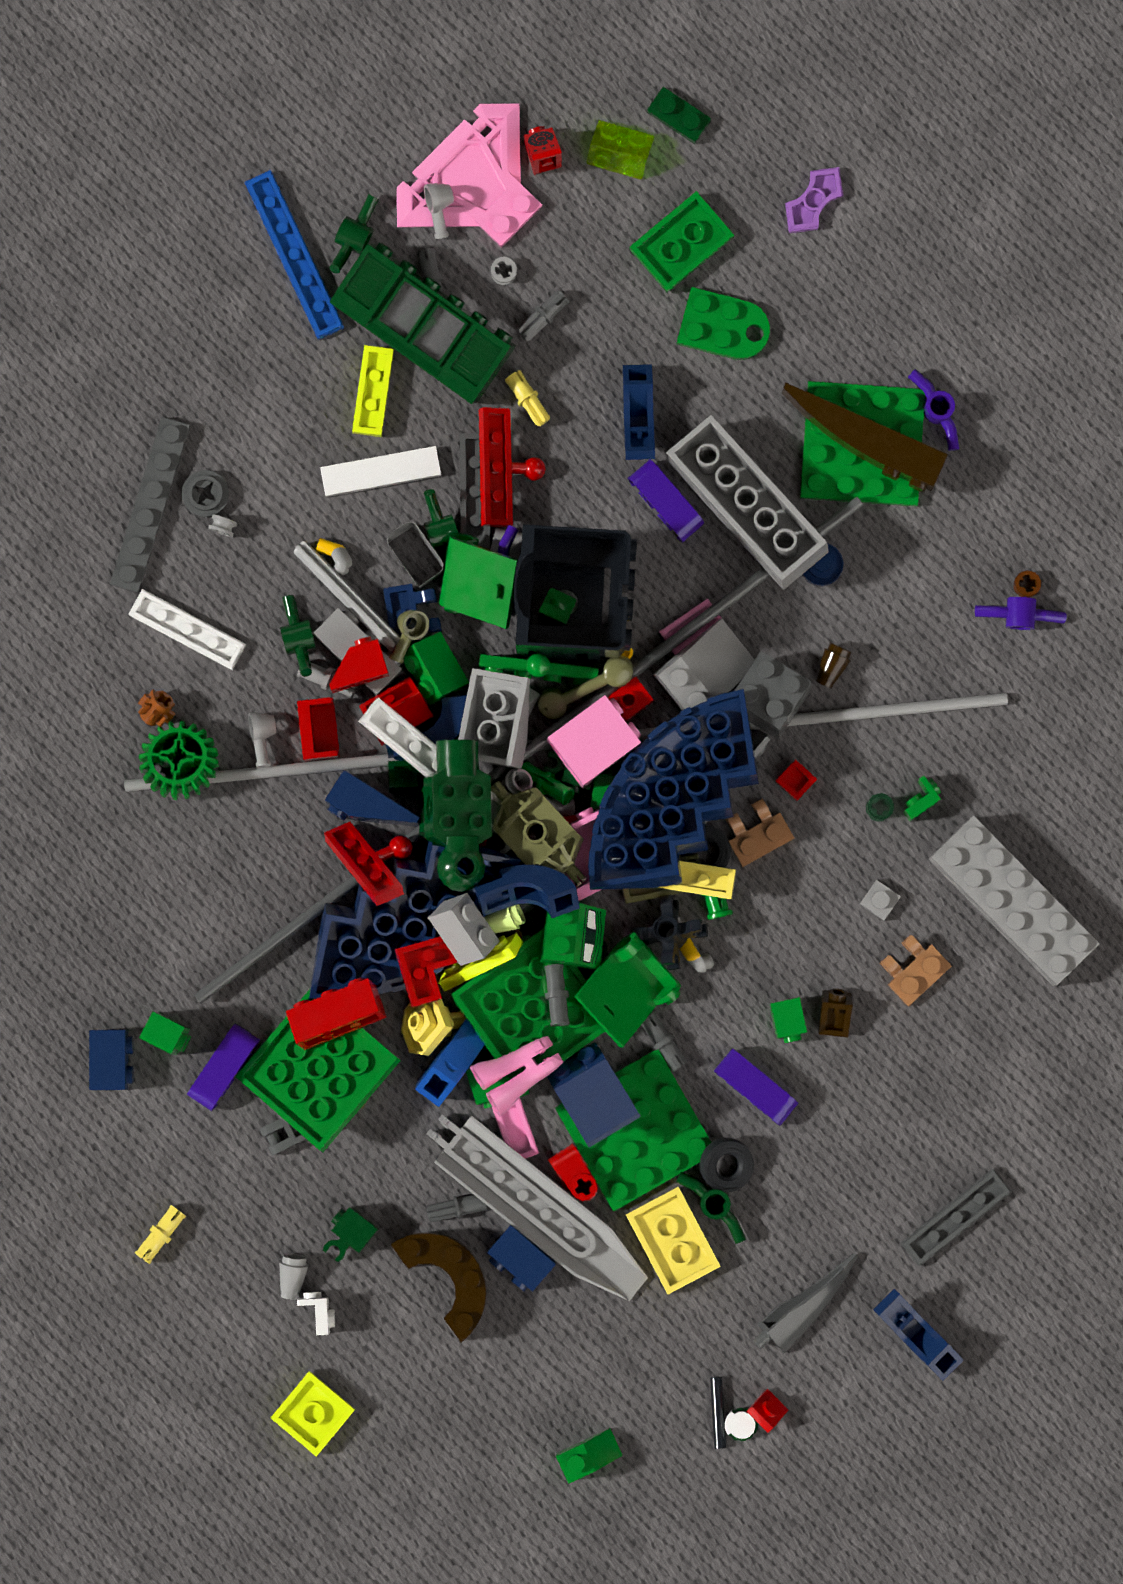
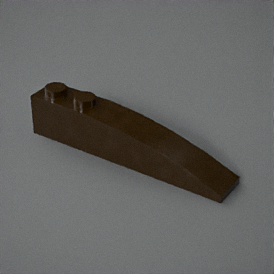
(871, 441)

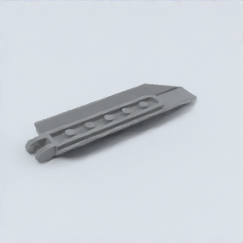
(538, 1208)

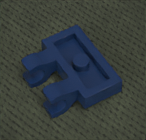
(403, 598)

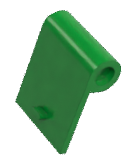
(478, 581)
(627, 989)

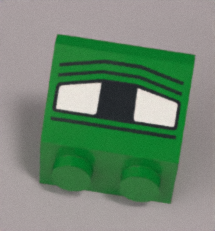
(574, 938)

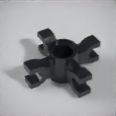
(681, 933)

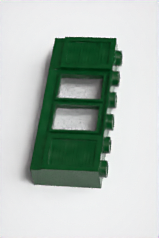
(423, 322)

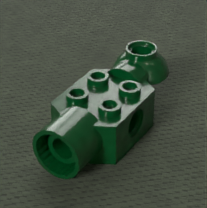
(458, 812)

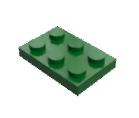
(681, 242)

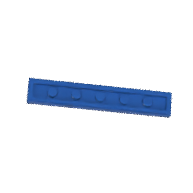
(294, 254)

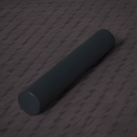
(718, 1412)

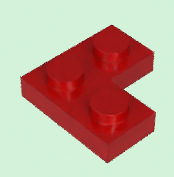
(418, 966)

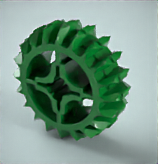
(155, 756)

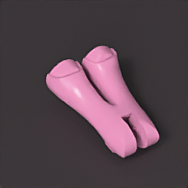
(493, 1070)

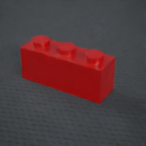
(335, 1013)

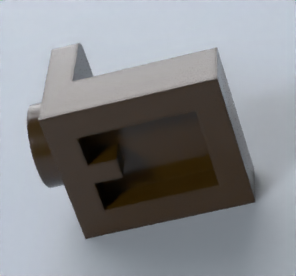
(835, 1013)

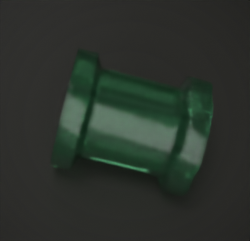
(872, 812)

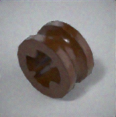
(1021, 591)

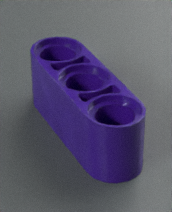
(667, 500)
(223, 1066)
(756, 1087)

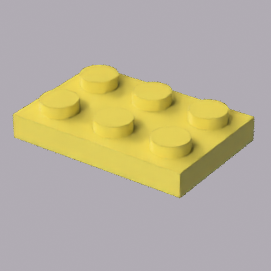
(673, 1240)

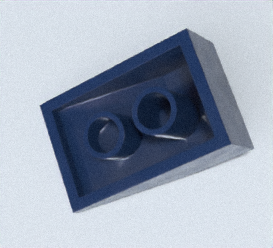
(363, 803)
(592, 1095)

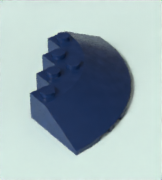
(669, 792)
(364, 938)

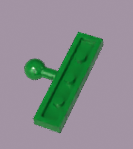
(538, 666)

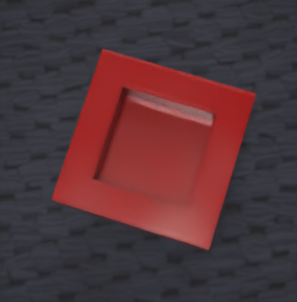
(796, 780)
(767, 1410)

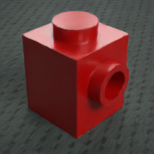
(632, 699)

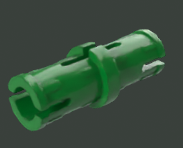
(548, 784)

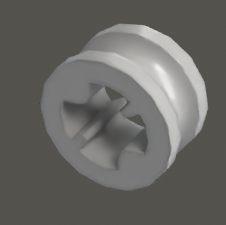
(498, 278)
(222, 525)

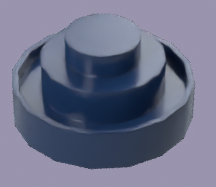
(826, 569)

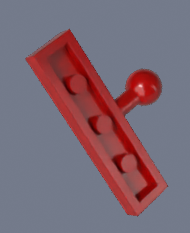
(497, 467)
(367, 864)

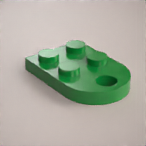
(720, 325)

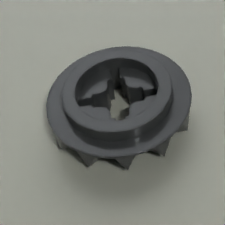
(203, 479)

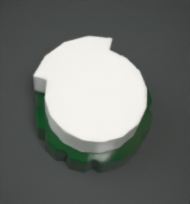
(740, 1424)

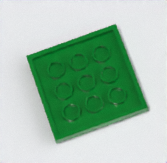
(839, 475)
(511, 1009)
(317, 1086)
(653, 1146)

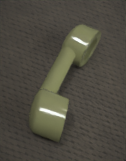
(616, 673)

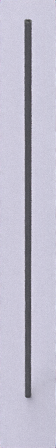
(531, 748)

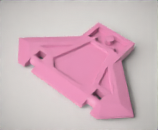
(481, 176)

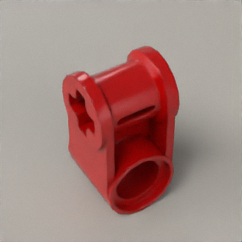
(571, 1169)

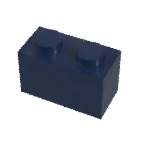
(110, 1060)
(521, 1259)

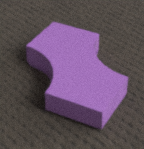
(822, 189)

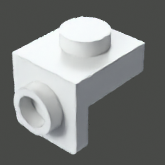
(324, 1317)

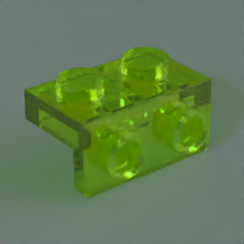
(620, 149)

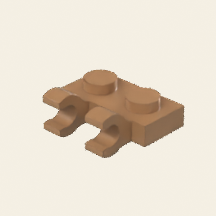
(760, 839)
(919, 974)

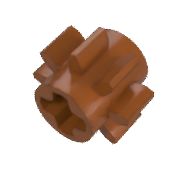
(156, 708)

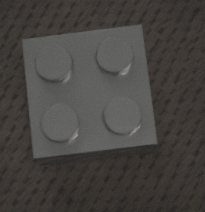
(773, 694)

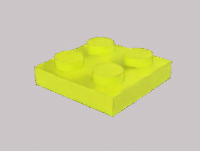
(312, 1413)

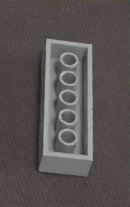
(747, 502)
(1014, 901)

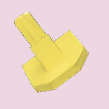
(428, 1025)

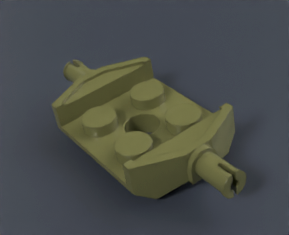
(559, 841)

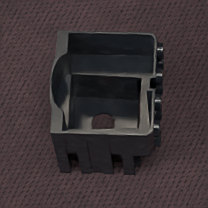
(574, 562)

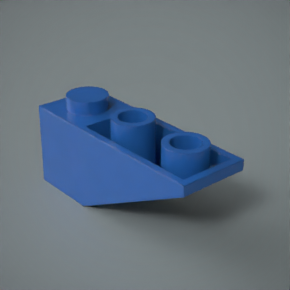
(450, 1064)

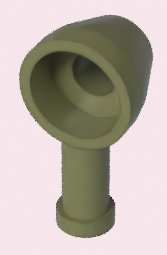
(415, 630)

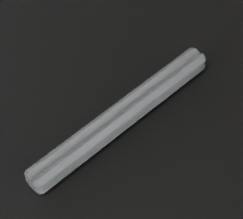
(347, 595)

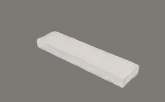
(380, 471)
(187, 629)

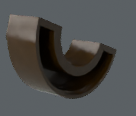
(462, 1268)

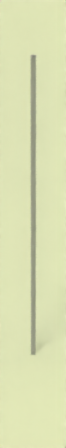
(798, 719)

